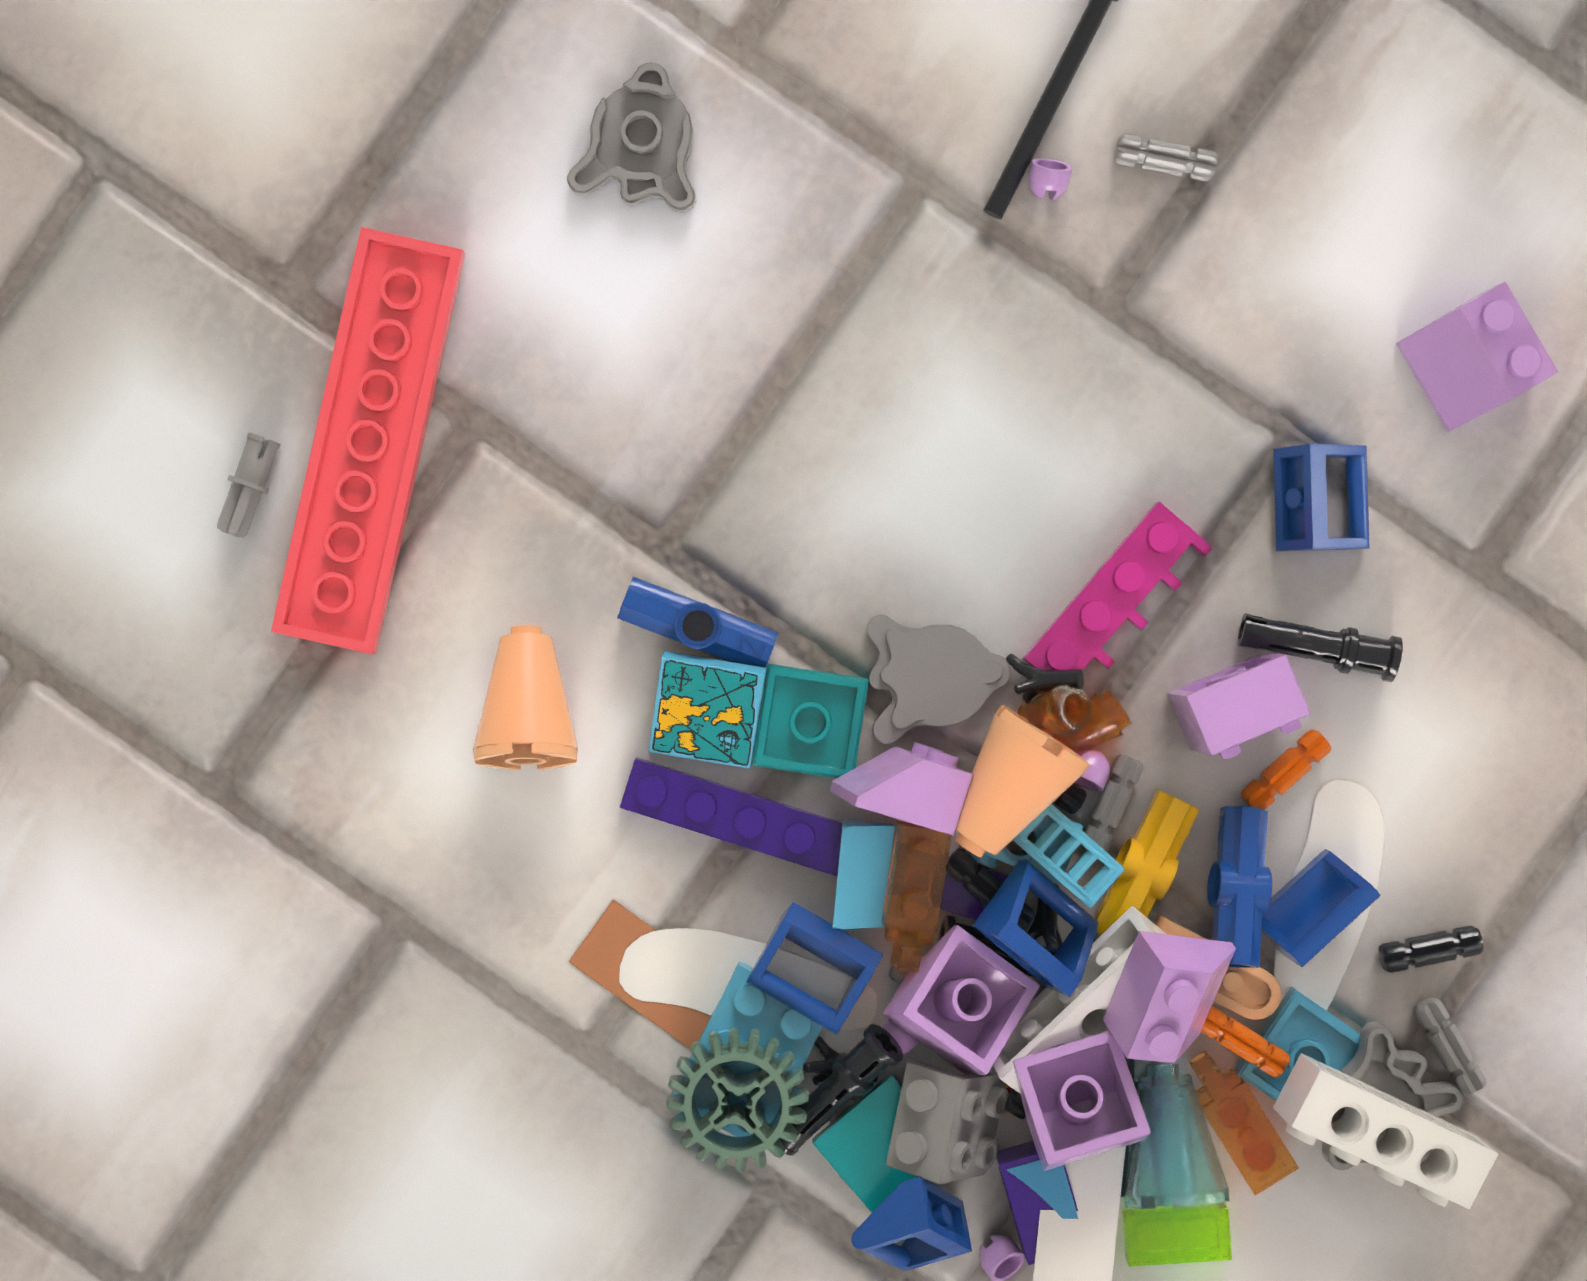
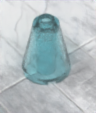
(1178, 1158)

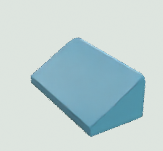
(862, 874)

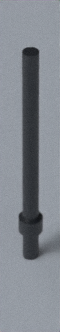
(1046, 107)

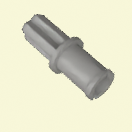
(247, 485)

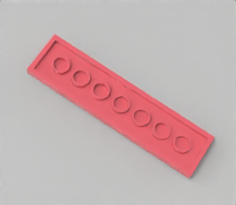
(368, 441)

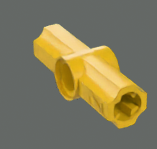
(1148, 859)

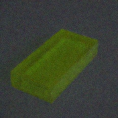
(1176, 1235)

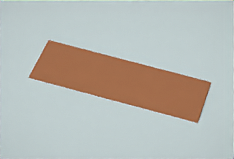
(601, 959)

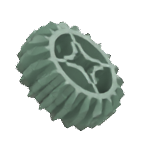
(702, 1128)

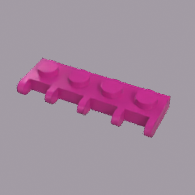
(1116, 592)

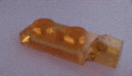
(914, 892)
(1241, 1125)

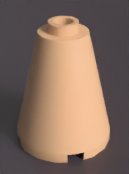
(525, 707)
(1013, 782)

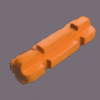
(1286, 770)
(1245, 1043)

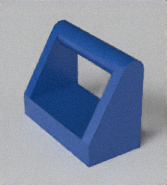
(1302, 497)
(1316, 907)
(1000, 926)
(829, 945)
(921, 1215)

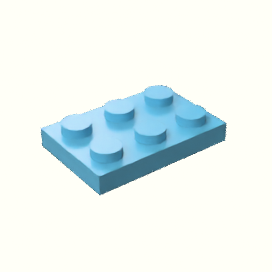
(752, 1009)

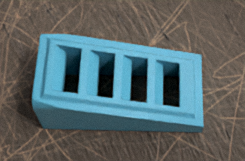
(1099, 882)

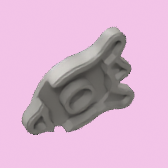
(641, 141)
(933, 675)
(1396, 1074)

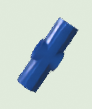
(664, 612)
(1240, 882)

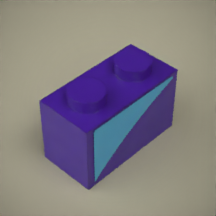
(1033, 1190)

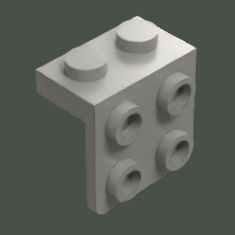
(946, 1123)

